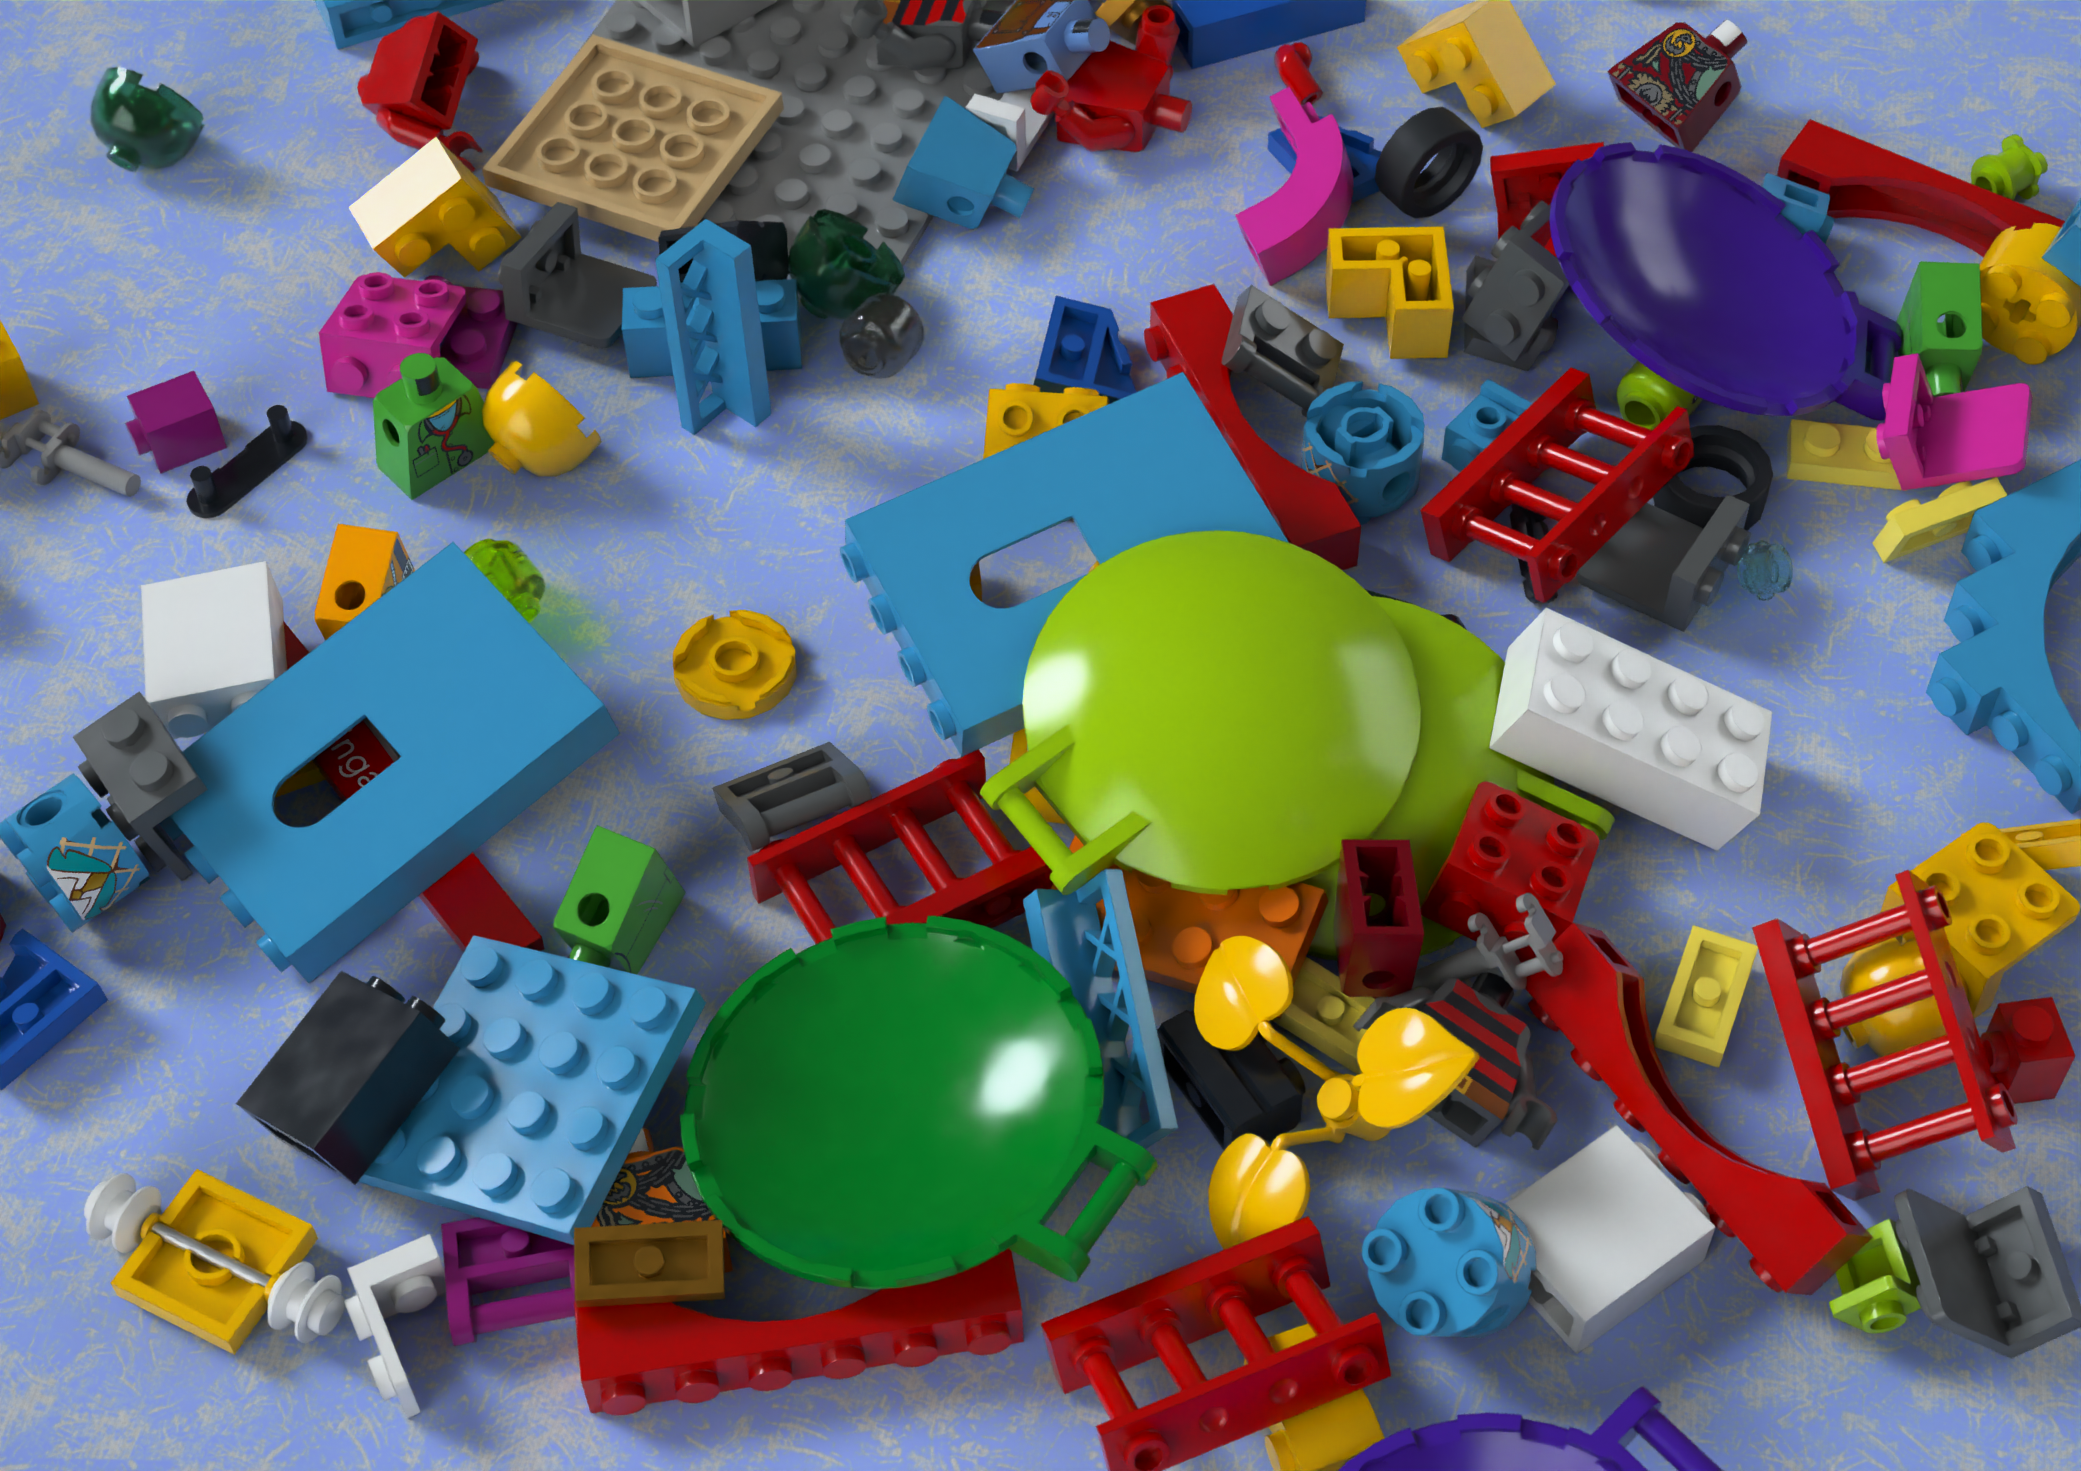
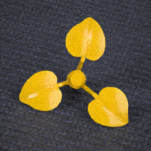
(1405, 1066)

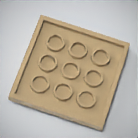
(634, 139)

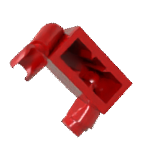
(420, 81)
(1119, 92)

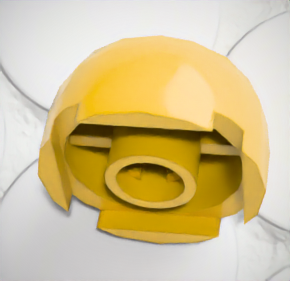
(534, 426)
(1898, 1027)

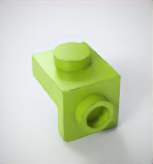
(1877, 1283)

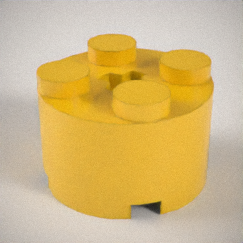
(2024, 299)

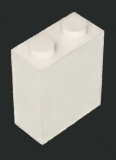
(210, 644)
(1607, 1236)

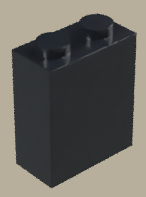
(350, 1074)

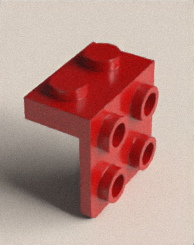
(1530, 177)
(1508, 851)

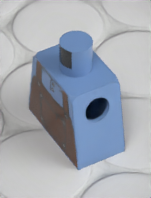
(1040, 38)

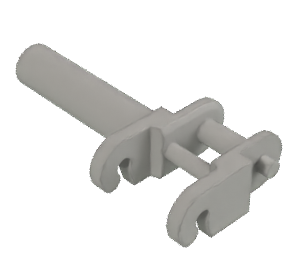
(61, 454)
(1496, 951)

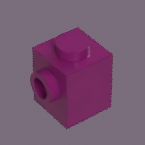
(174, 422)

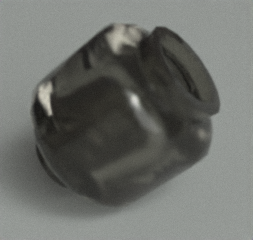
(881, 336)

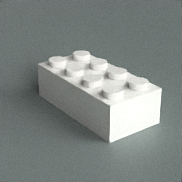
(1632, 730)

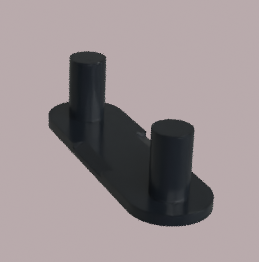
(225, 486)

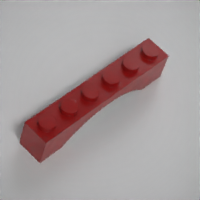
(1890, 187)
(1190, 337)
(1787, 1223)
(673, 1353)

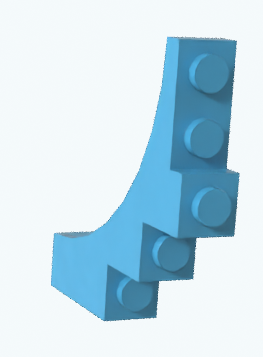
(1997, 614)

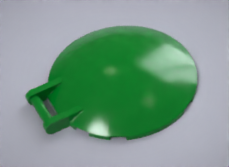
(904, 1108)

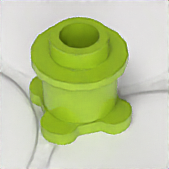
(2011, 171)

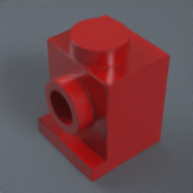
(2028, 1049)

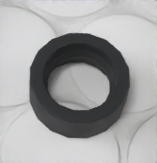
(1412, 147)
(1724, 450)

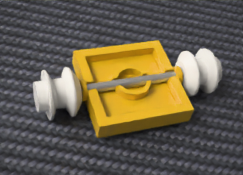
(214, 1260)

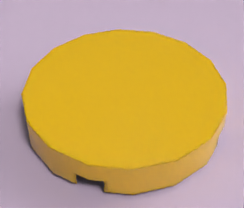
(734, 665)

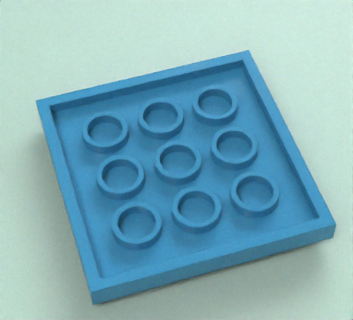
(543, 1090)

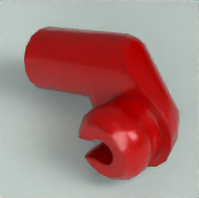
(1293, 65)

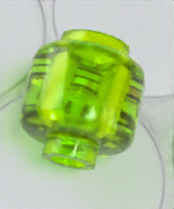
(510, 573)

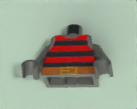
(923, 31)
(1503, 1076)

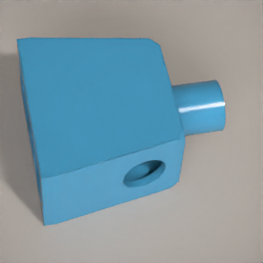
(961, 170)

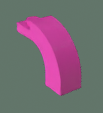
(1295, 221)

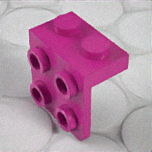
(380, 326)
(1953, 434)

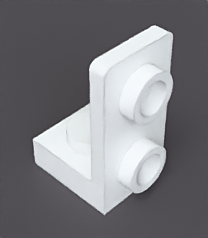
(1012, 118)
(388, 1285)

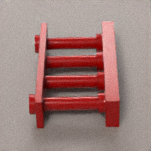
(1541, 441)
(953, 785)
(1834, 1087)
(1197, 1302)

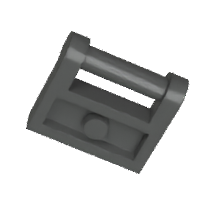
(1281, 349)
(791, 793)

